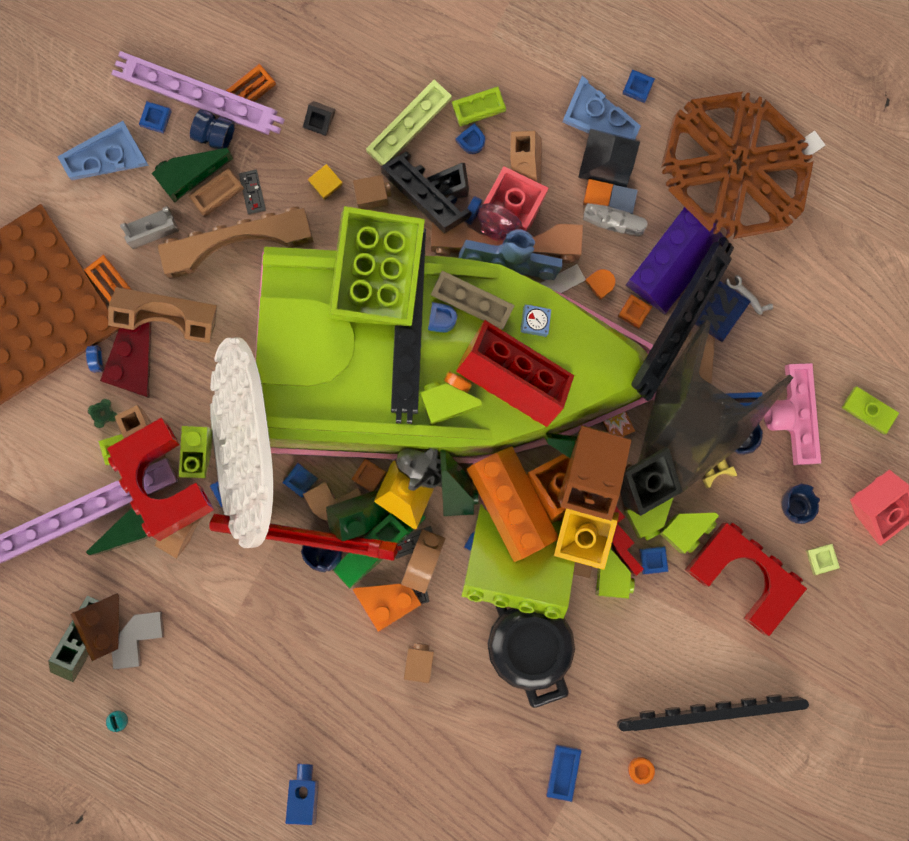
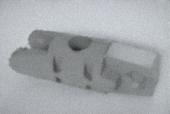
(614, 219)

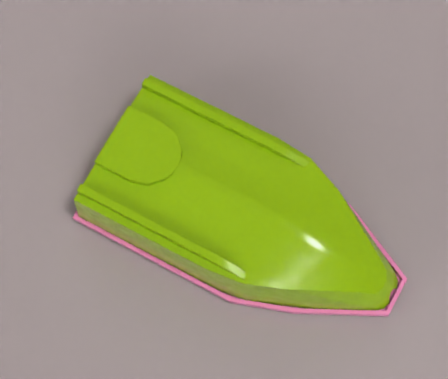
(333, 378)

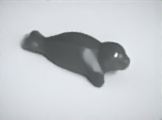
(421, 467)

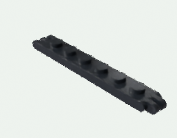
(683, 319)
(408, 354)
(723, 710)

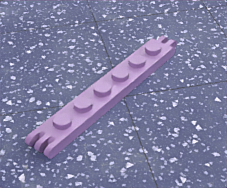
(197, 94)

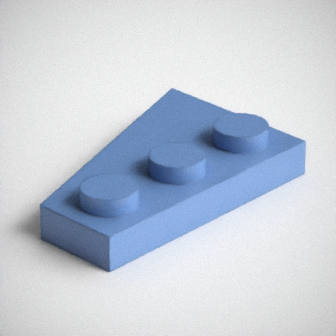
(594, 111)
(103, 154)

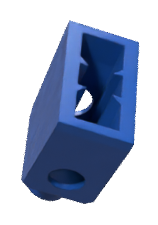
(301, 810)

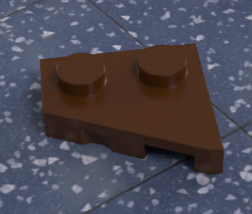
(99, 626)

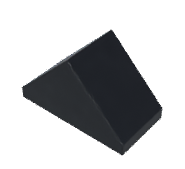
(453, 181)

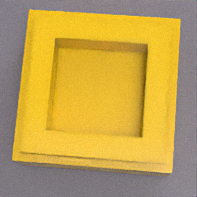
(325, 181)

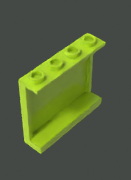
(532, 584)

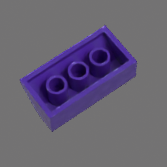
(673, 261)

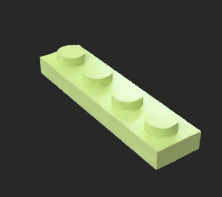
(409, 123)

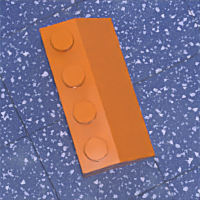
(512, 503)

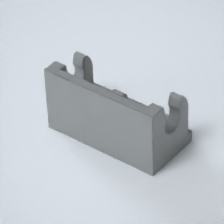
(149, 228)

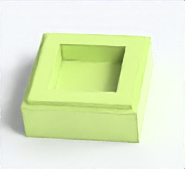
(822, 559)

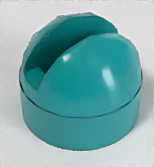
(121, 720)

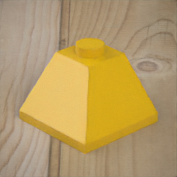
(401, 501)
(585, 538)

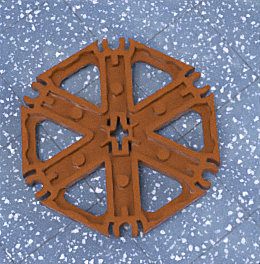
(754, 160)

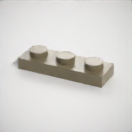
(472, 300)

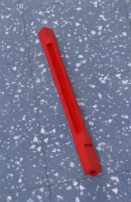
(368, 547)

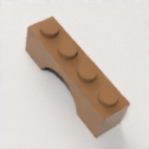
(133, 308)

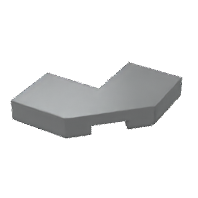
(138, 628)

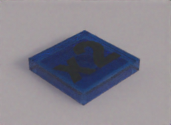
(723, 310)

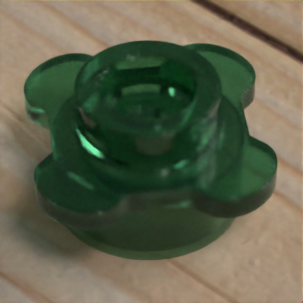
(95, 410)

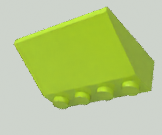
(376, 267)

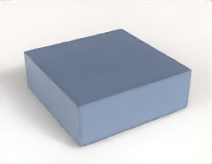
(623, 198)

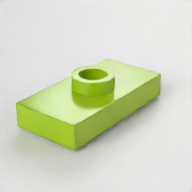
(478, 106)
(870, 410)

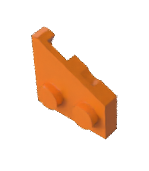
(387, 602)

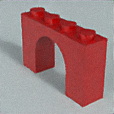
(131, 460)
(780, 587)

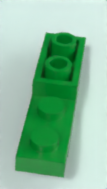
(356, 566)

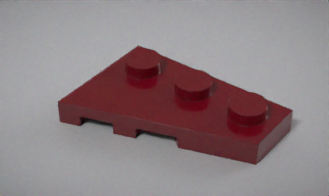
(129, 360)

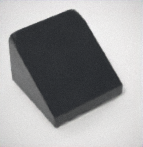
(318, 118)

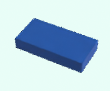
(563, 773)

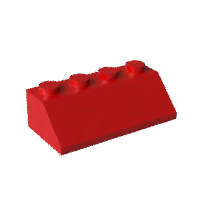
(516, 374)

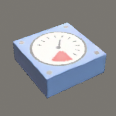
(535, 320)

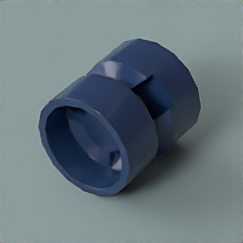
(208, 128)

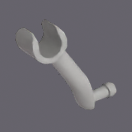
(747, 294)

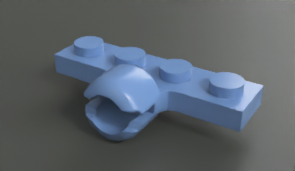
(514, 254)

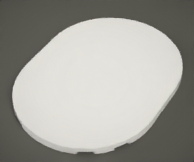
(241, 443)

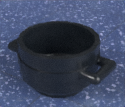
(532, 653)

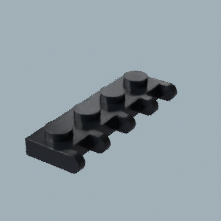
(423, 193)

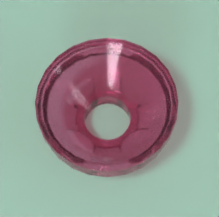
(497, 221)

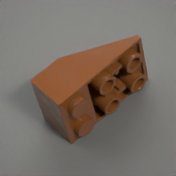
(595, 473)

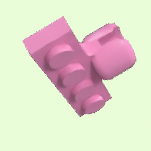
(798, 415)

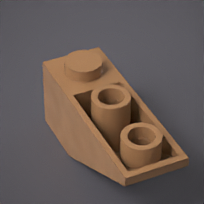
(526, 154)

